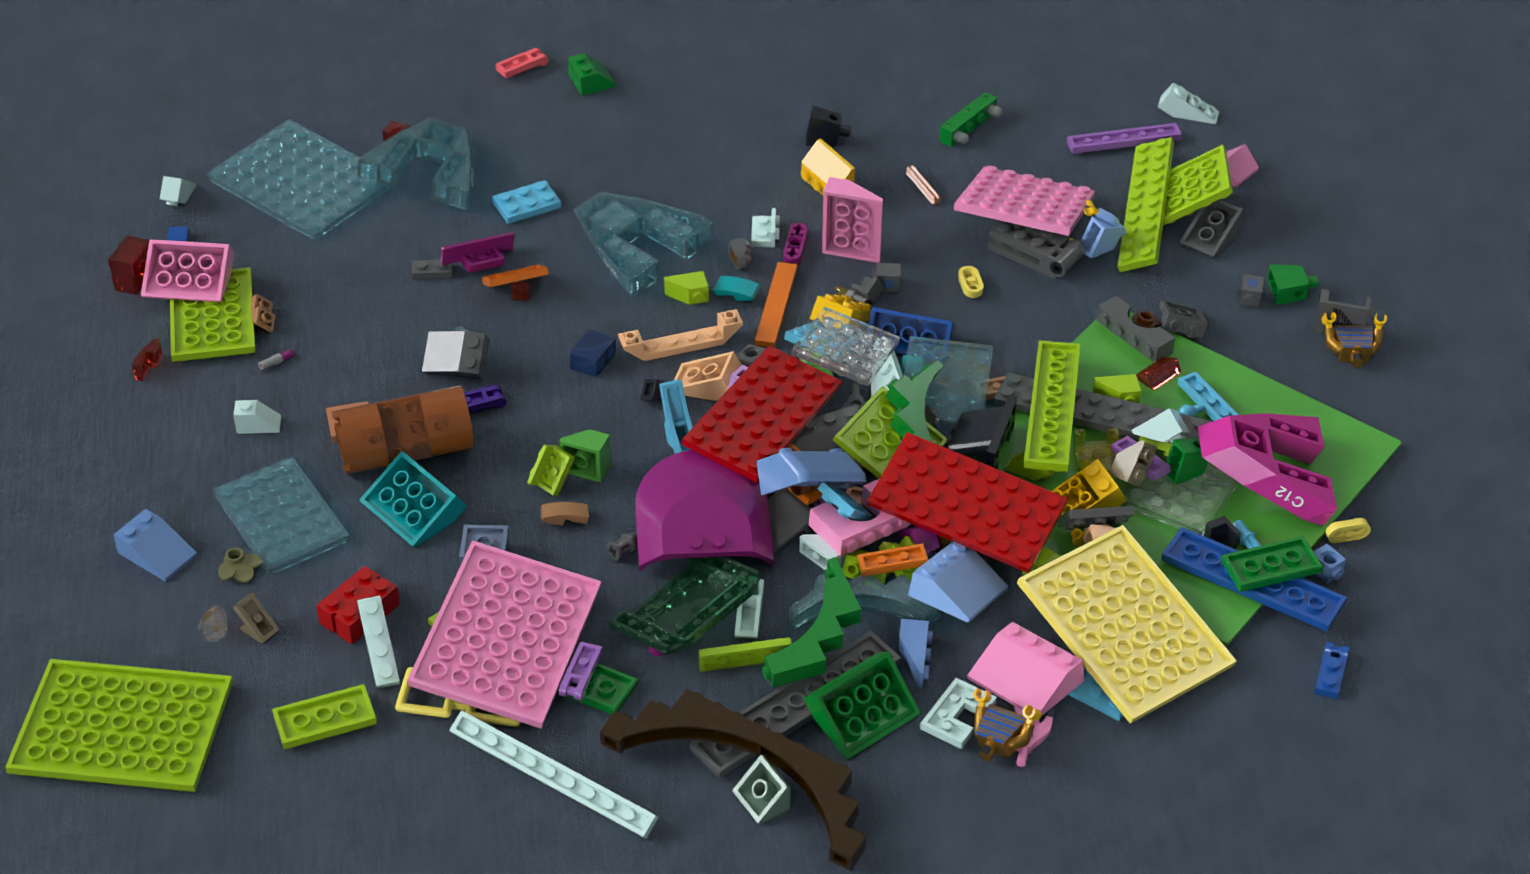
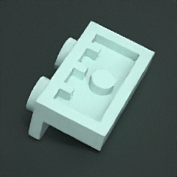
(764, 230)

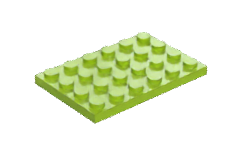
(214, 328)

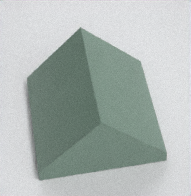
(763, 791)

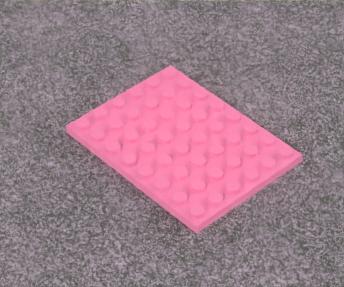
(505, 634)

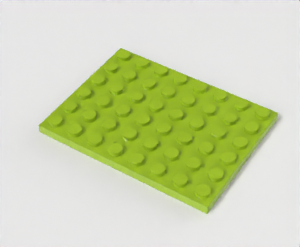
(120, 725)

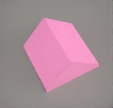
(1241, 164)

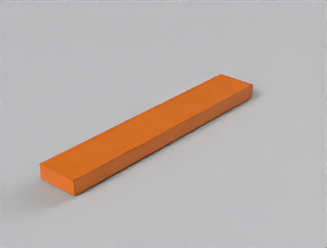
(776, 304)

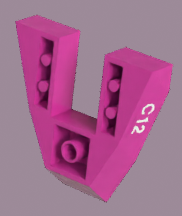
(1244, 451)

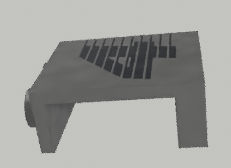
(1345, 313)

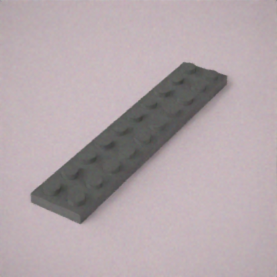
(1093, 409)
(785, 708)

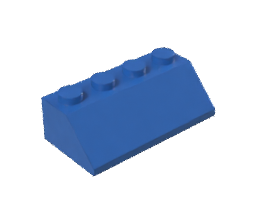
(909, 325)

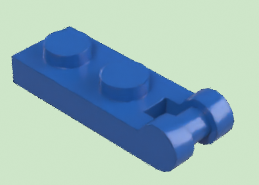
(1331, 670)

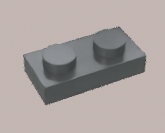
(430, 270)

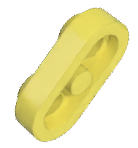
(970, 281)
(1348, 530)

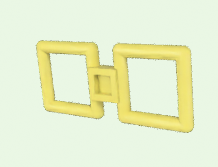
(445, 712)

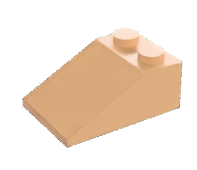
(708, 376)

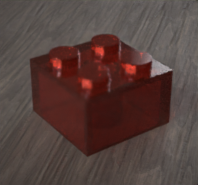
(128, 264)

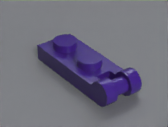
(485, 398)

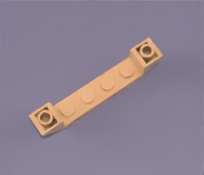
(727, 324)

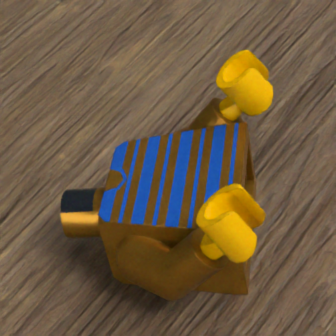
(1353, 342)
(1000, 729)

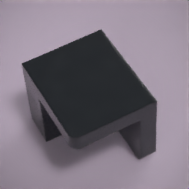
(651, 390)
(1222, 531)

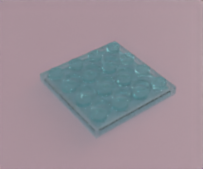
(962, 380)

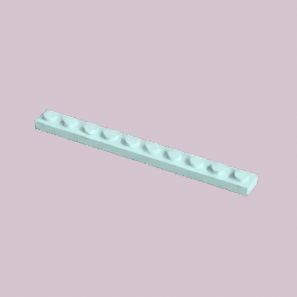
(554, 774)

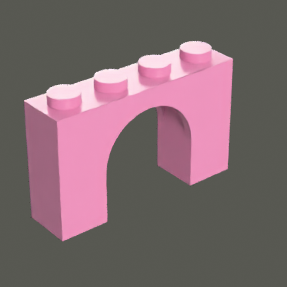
(849, 535)

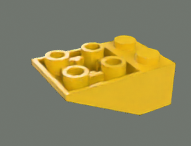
(842, 304)
(1091, 489)

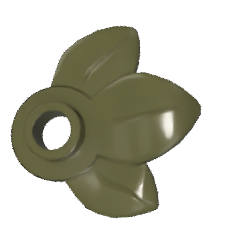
(239, 565)

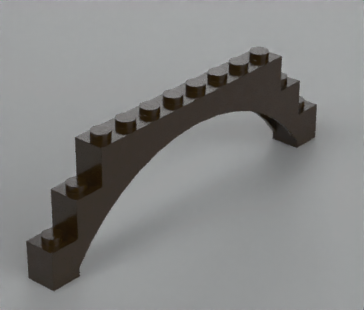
(701, 719)

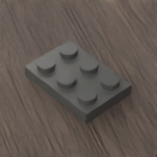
(1085, 517)

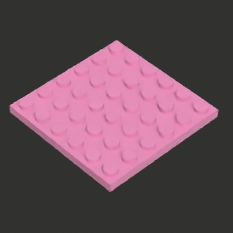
(1025, 200)

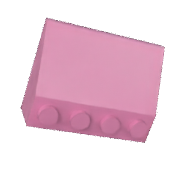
(851, 221)
(187, 270)
(1027, 669)

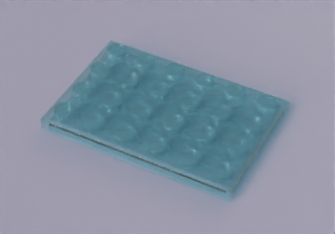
(281, 515)

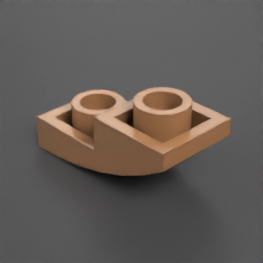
(262, 312)
(557, 512)

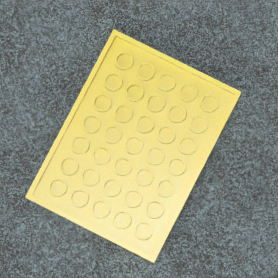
(1126, 623)

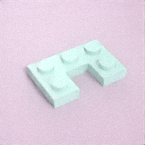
(943, 716)

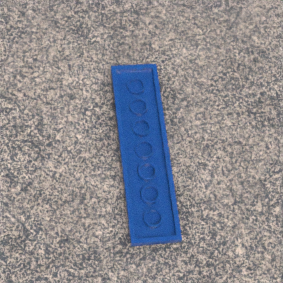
(1293, 597)

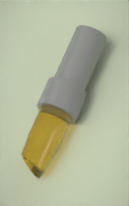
(856, 297)

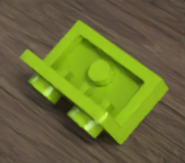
(551, 469)

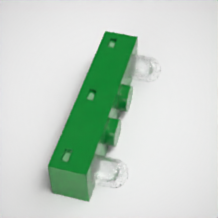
(968, 119)

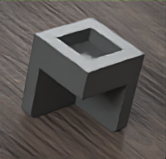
(869, 289)

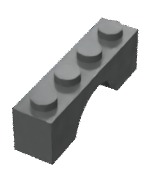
(1151, 342)

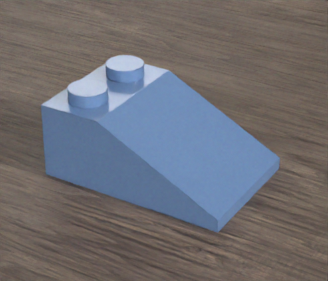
(153, 545)

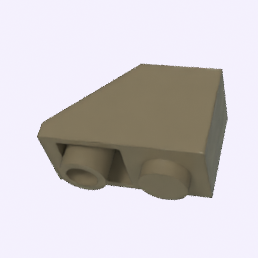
(1133, 462)

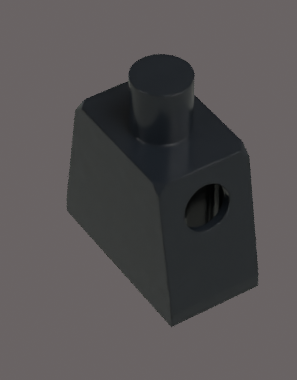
(825, 125)

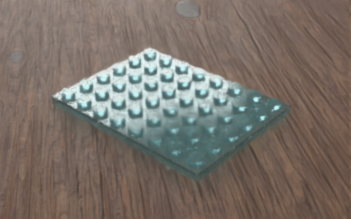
(298, 179)

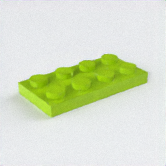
(324, 716)

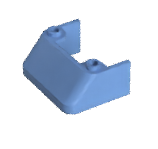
(808, 469)

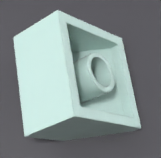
(1163, 427)

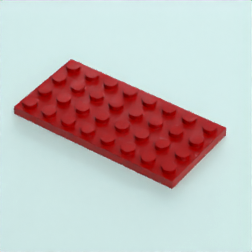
(761, 412)
(967, 502)

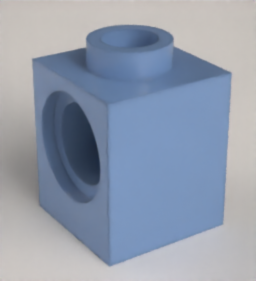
(1332, 563)

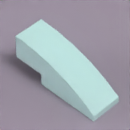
(749, 614)

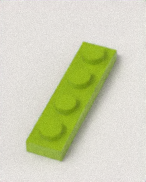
(739, 654)

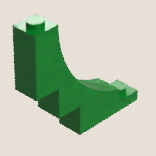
(806, 656)

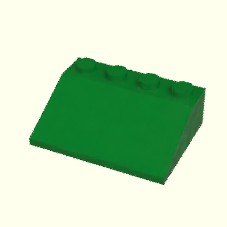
(863, 704)

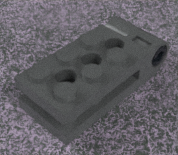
(1036, 248)

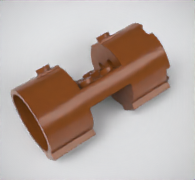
(416, 424)

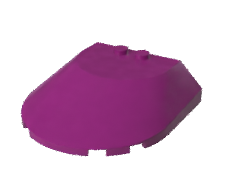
(700, 510)

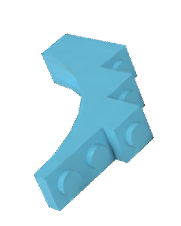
(676, 414)

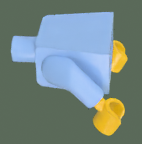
(1102, 231)

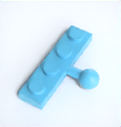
(1205, 398)

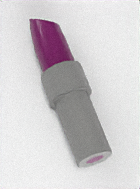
(276, 359)

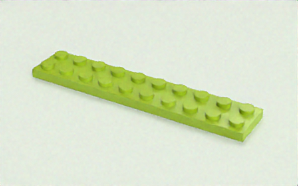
(1146, 205)
(1052, 406)

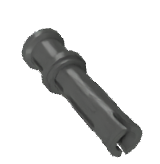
(626, 543)

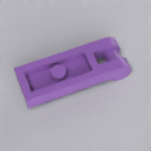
(580, 670)

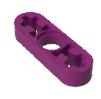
(793, 238)

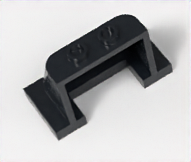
(983, 432)

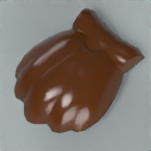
(1146, 320)

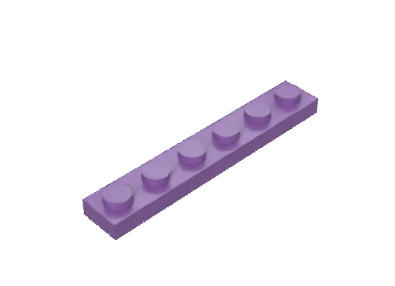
(1122, 138)

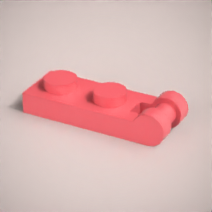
(521, 62)

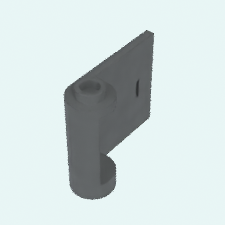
(787, 517)

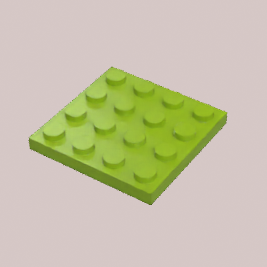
(1198, 184)
(871, 437)

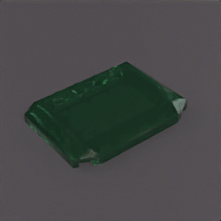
(689, 604)

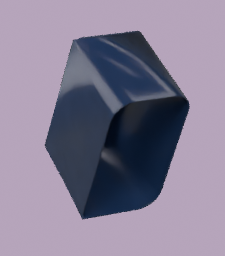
(592, 353)

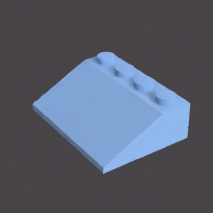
(957, 582)

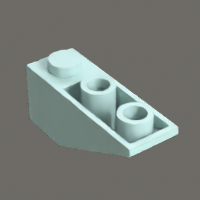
(1184, 105)

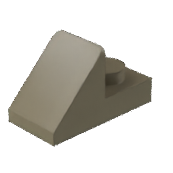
(256, 619)

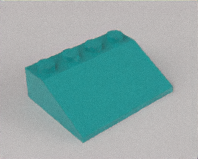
(412, 501)

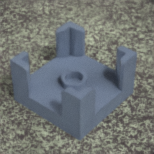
(491, 535)

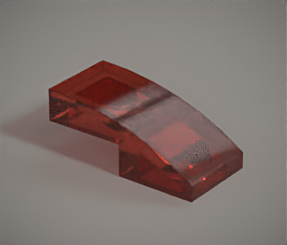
(147, 357)

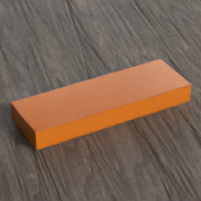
(892, 560)

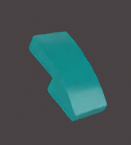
(738, 287)

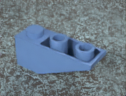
(913, 648)

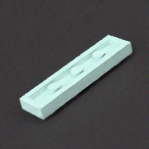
(378, 642)

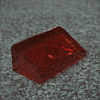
(1159, 372)

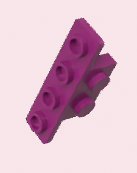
(479, 253)

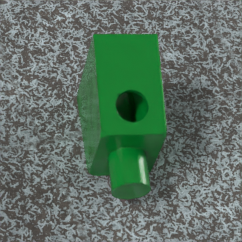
(1289, 283)
(1185, 460)

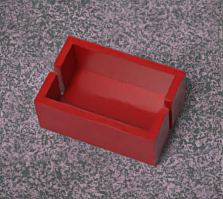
(344, 604)

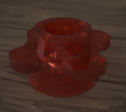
(525, 291)

